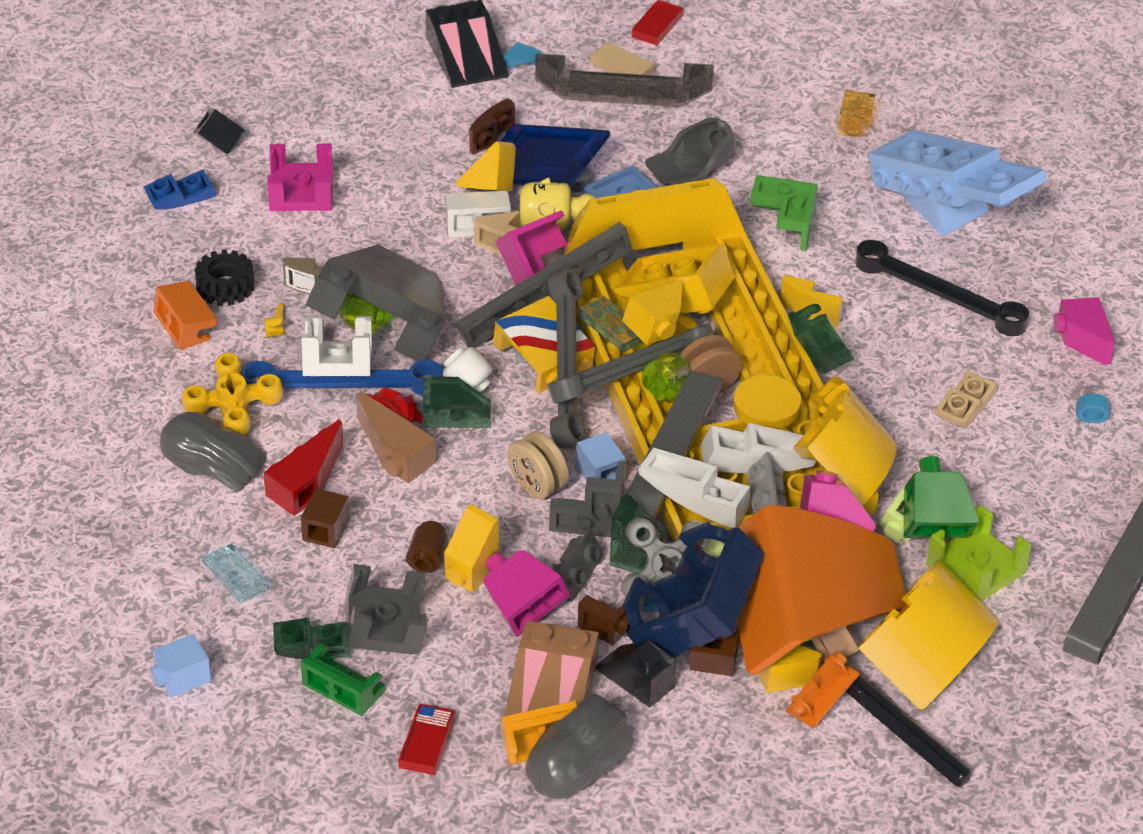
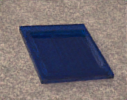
(552, 152)

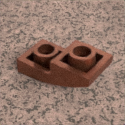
(489, 124)

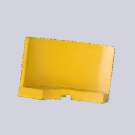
(848, 440)
(930, 636)

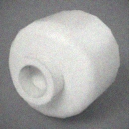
(468, 366)

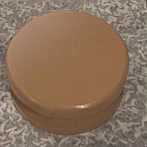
(714, 357)

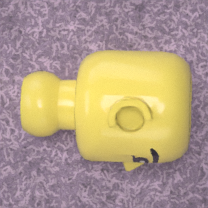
(546, 198)

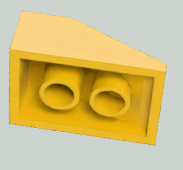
(702, 271)

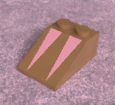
(552, 667)

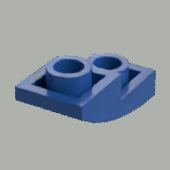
(170, 194)

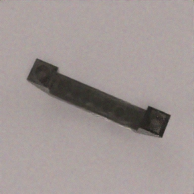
(622, 87)

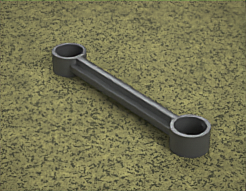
(566, 290)
(580, 383)

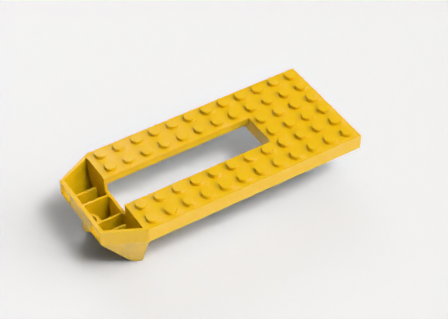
(746, 315)

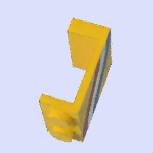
(535, 338)

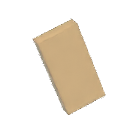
(618, 60)

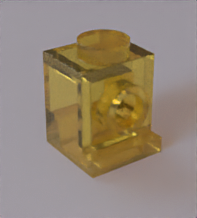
(855, 113)

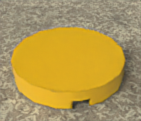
(767, 401)

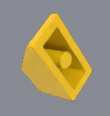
(654, 312)
(470, 548)

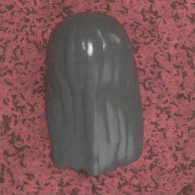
(694, 152)
(206, 448)
(579, 748)

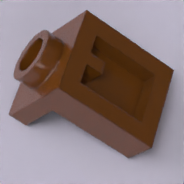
(602, 618)

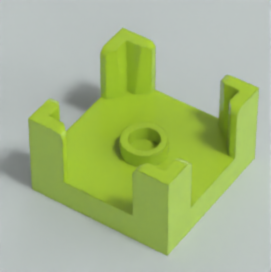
(981, 559)

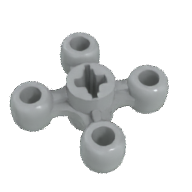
(653, 547)

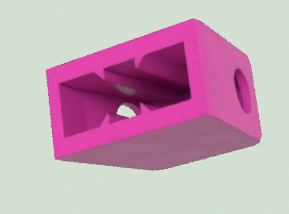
(523, 588)

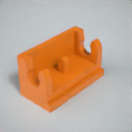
(183, 313)

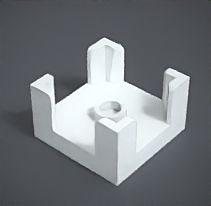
(337, 357)

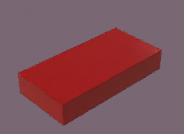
(657, 22)

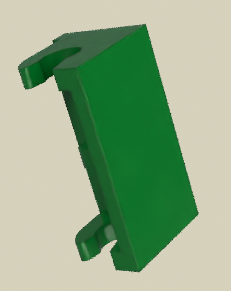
(340, 682)

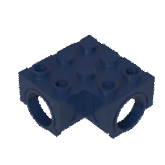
(701, 595)

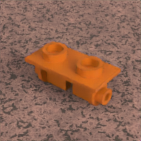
(822, 690)

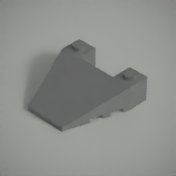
(389, 284)

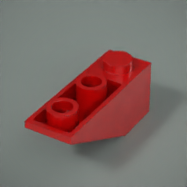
(304, 470)

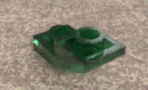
(299, 639)

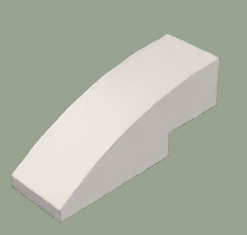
(738, 450)
(696, 486)

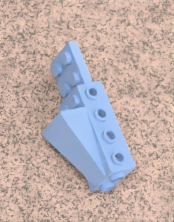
(950, 177)

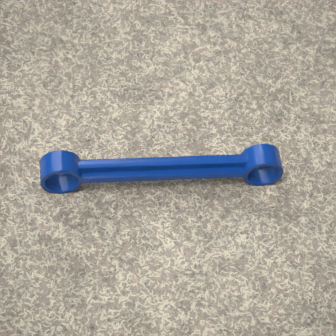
(377, 378)

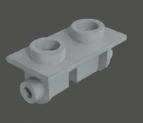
(766, 484)

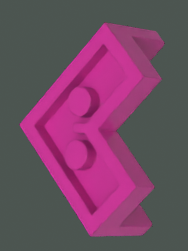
(527, 244)

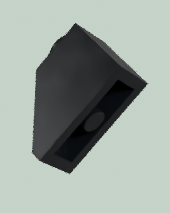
(640, 670)

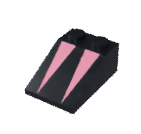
(465, 43)

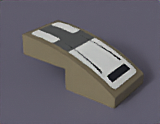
(300, 273)

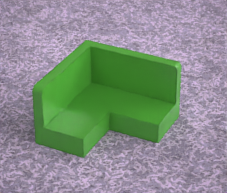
(792, 198)

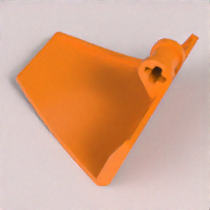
(812, 581)

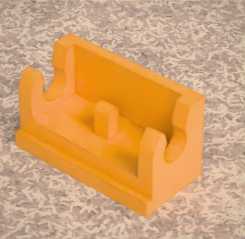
(524, 729)

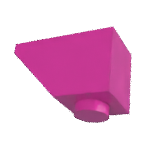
(1085, 328)
(831, 497)

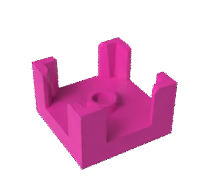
(300, 184)

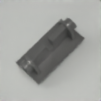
(579, 562)

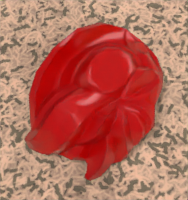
(400, 404)

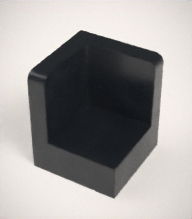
(218, 130)

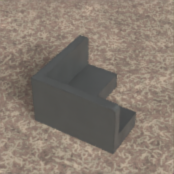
(596, 512)

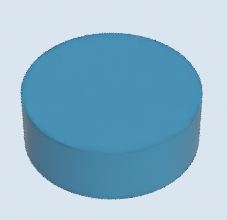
(1093, 408)

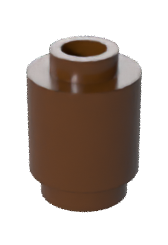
(427, 547)

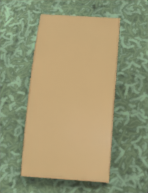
(967, 400)

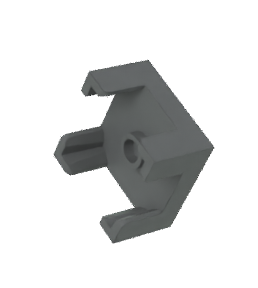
(385, 616)

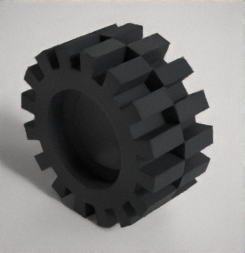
(224, 290)

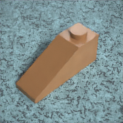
(398, 443)

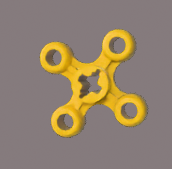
(233, 394)

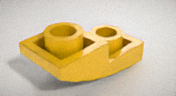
(800, 293)

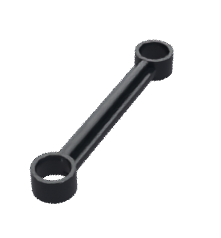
(942, 288)

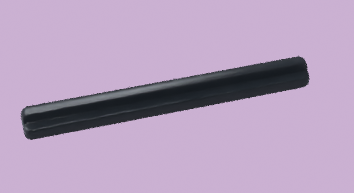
(909, 732)

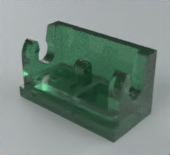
(819, 339)

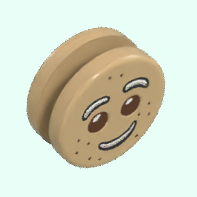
(538, 464)

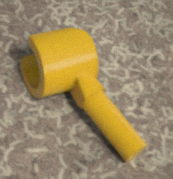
(274, 325)

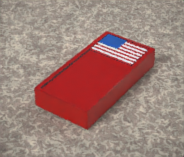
(426, 739)

